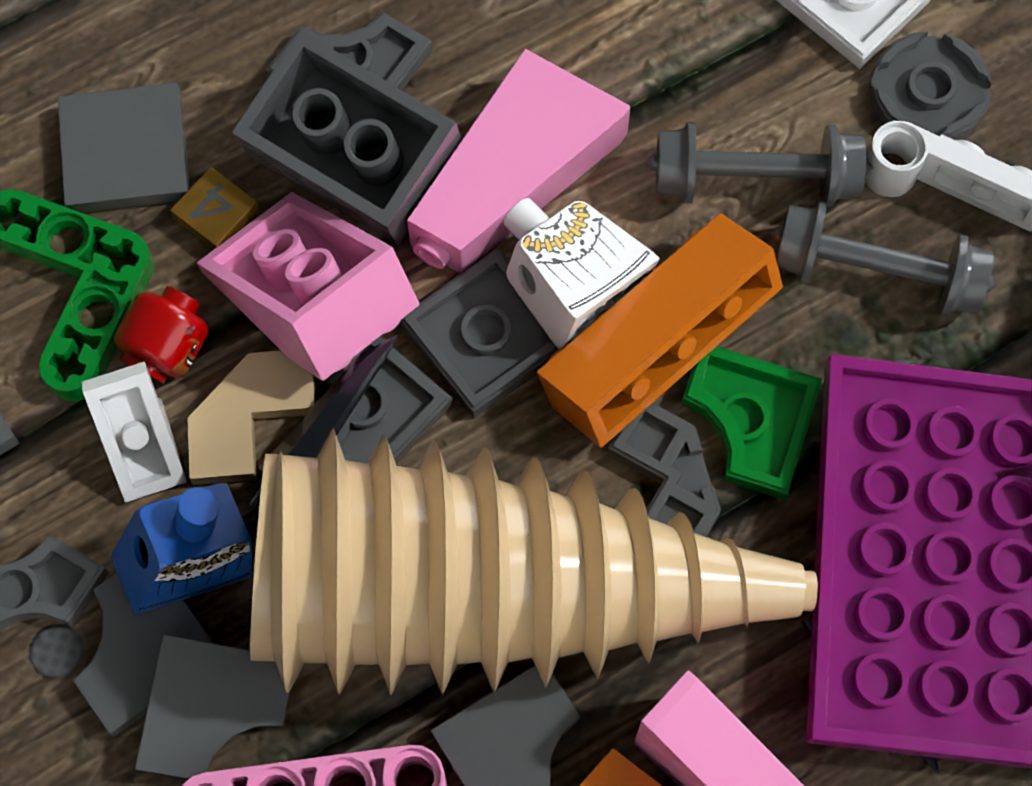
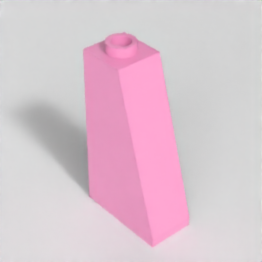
(525, 144)
(705, 743)

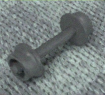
(839, 166)
(963, 278)

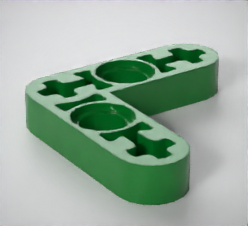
(95, 283)

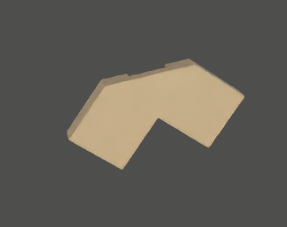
(223, 424)

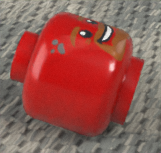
(162, 333)

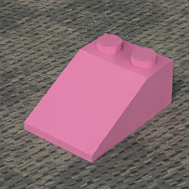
(312, 283)

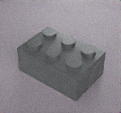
(347, 136)

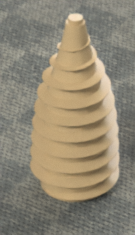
(483, 570)

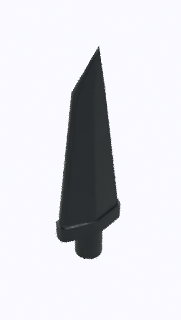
(332, 408)

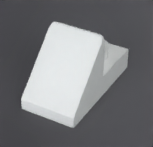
(134, 431)

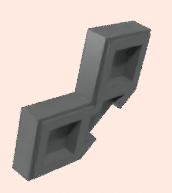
(670, 454)

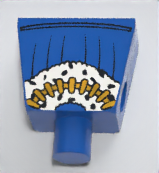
(190, 548)

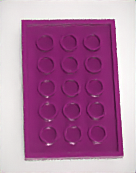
(923, 563)

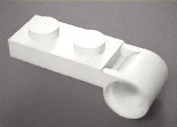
(952, 167)

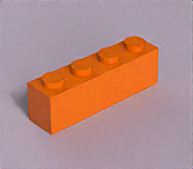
(660, 329)

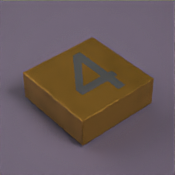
(214, 209)

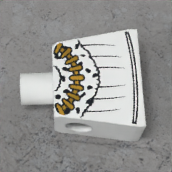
(572, 265)

